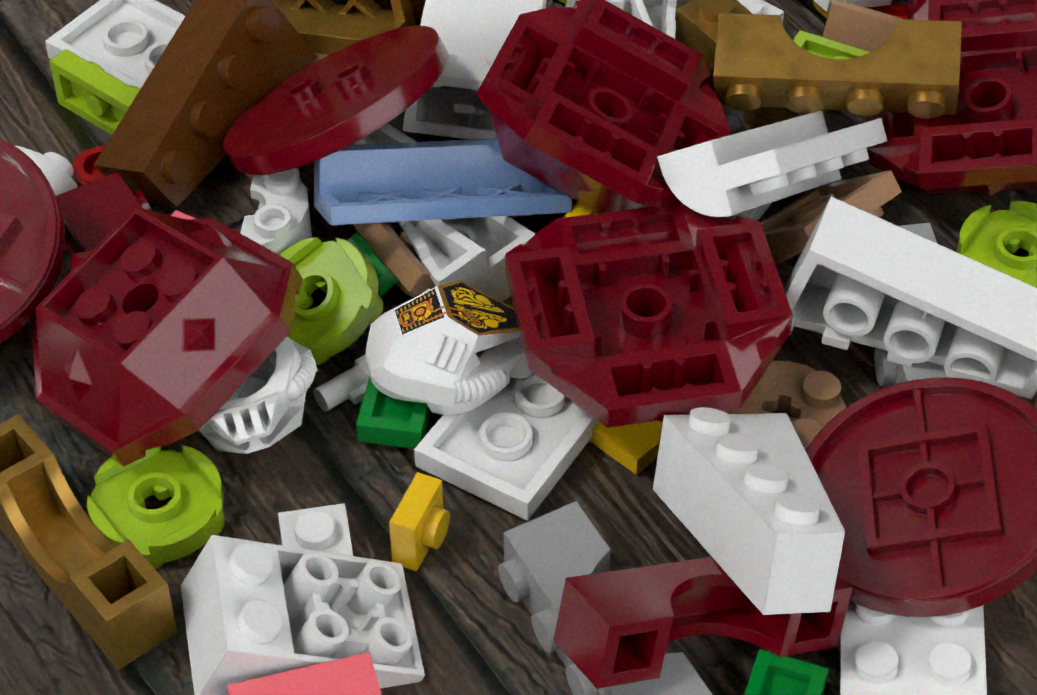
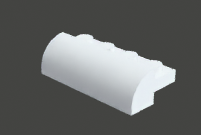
(765, 163)

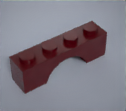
(623, 619)

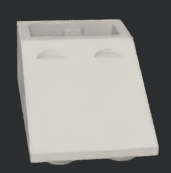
(473, 37)
(286, 608)

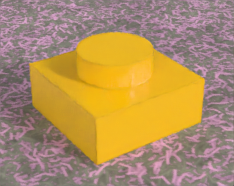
(418, 522)

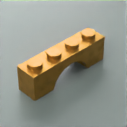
(908, 73)
(101, 584)

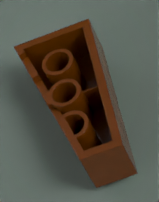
(201, 84)

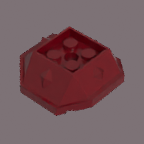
(595, 99)
(994, 130)
(649, 310)
(158, 330)

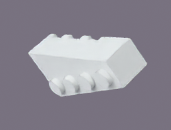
(914, 299)
(753, 505)

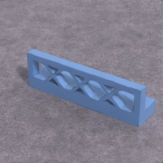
(427, 183)

